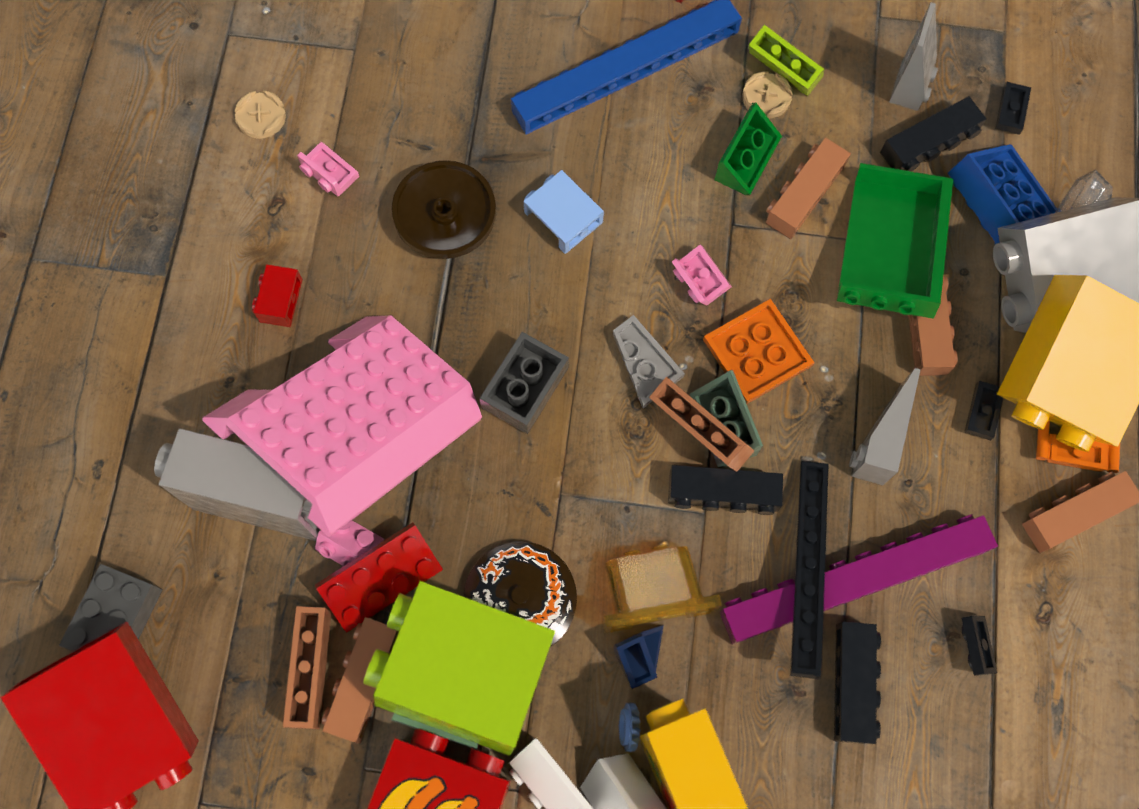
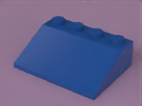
(1000, 188)

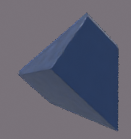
(640, 656)

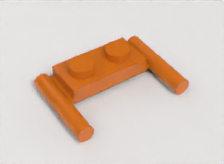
(1099, 457)

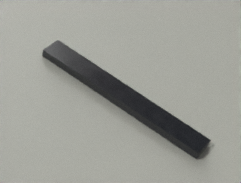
(810, 571)

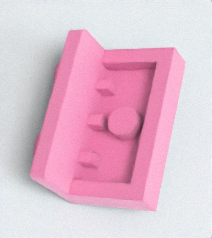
(328, 168)
(701, 275)
(347, 543)

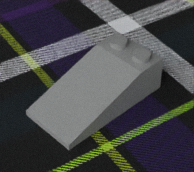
(918, 65)
(882, 449)

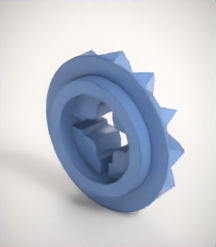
(629, 727)

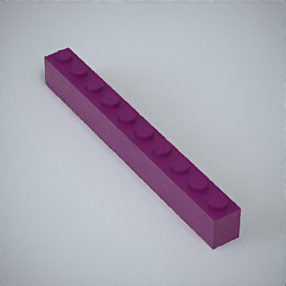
(864, 576)

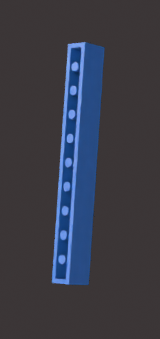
(625, 65)

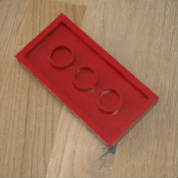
(378, 577)

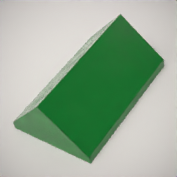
(748, 152)

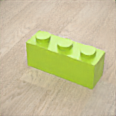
(786, 60)

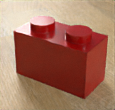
(277, 295)

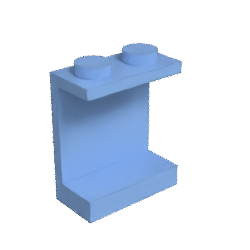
(564, 210)

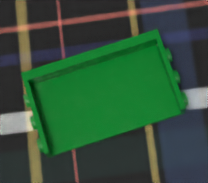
(896, 241)

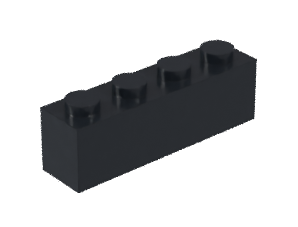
(934, 135)
(725, 489)
(857, 683)

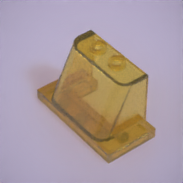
(654, 588)

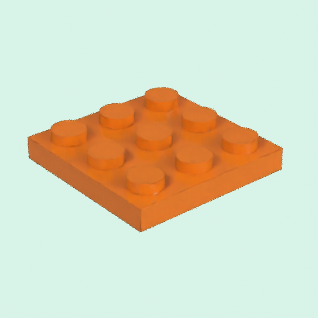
(759, 350)

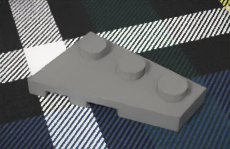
(644, 359)

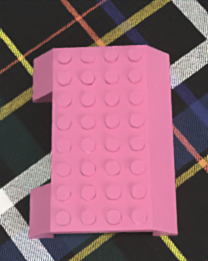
(354, 419)

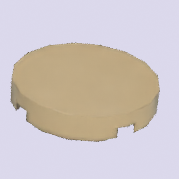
(769, 91)
(260, 114)

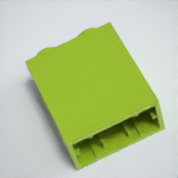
(460, 667)

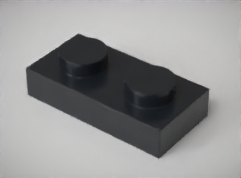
(1013, 108)
(984, 411)
(979, 645)

